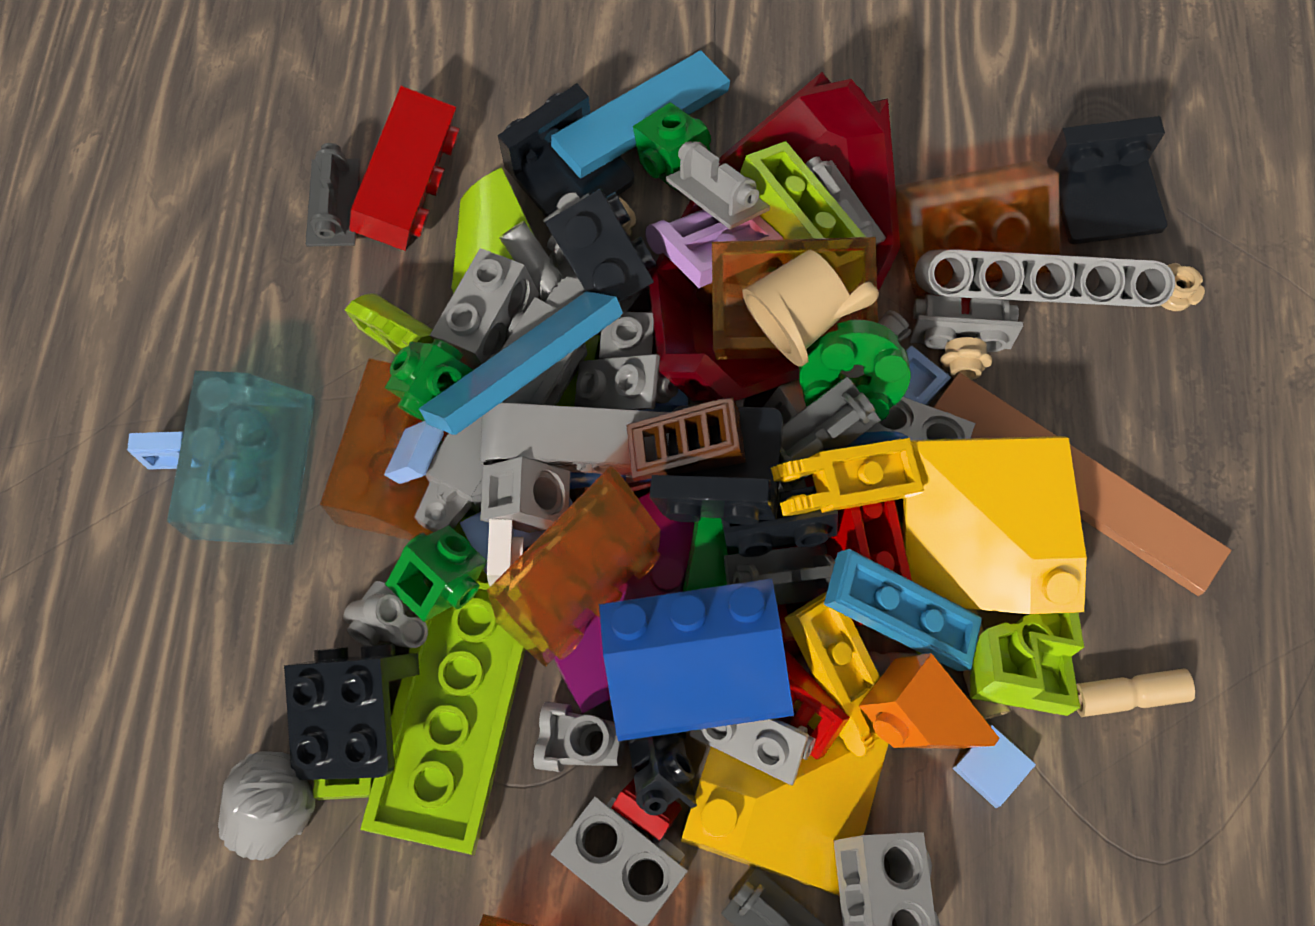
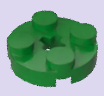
(863, 344)

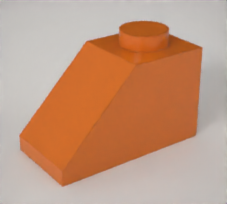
(924, 708)

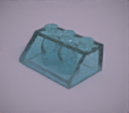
(241, 460)

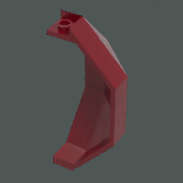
(817, 121)

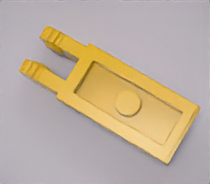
(853, 477)
(838, 665)

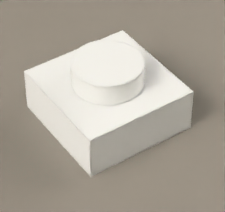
(502, 548)

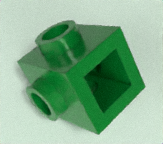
(661, 137)
(423, 373)
(436, 573)

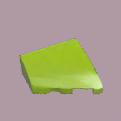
(485, 215)
(387, 323)
(1029, 663)

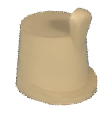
(802, 303)

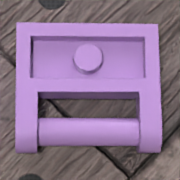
(690, 241)

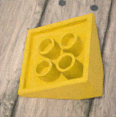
(997, 524)
(783, 825)

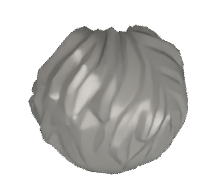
(263, 805)

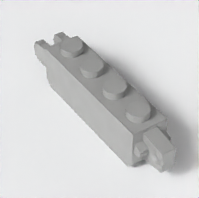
(456, 466)

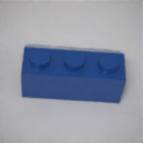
(695, 660)

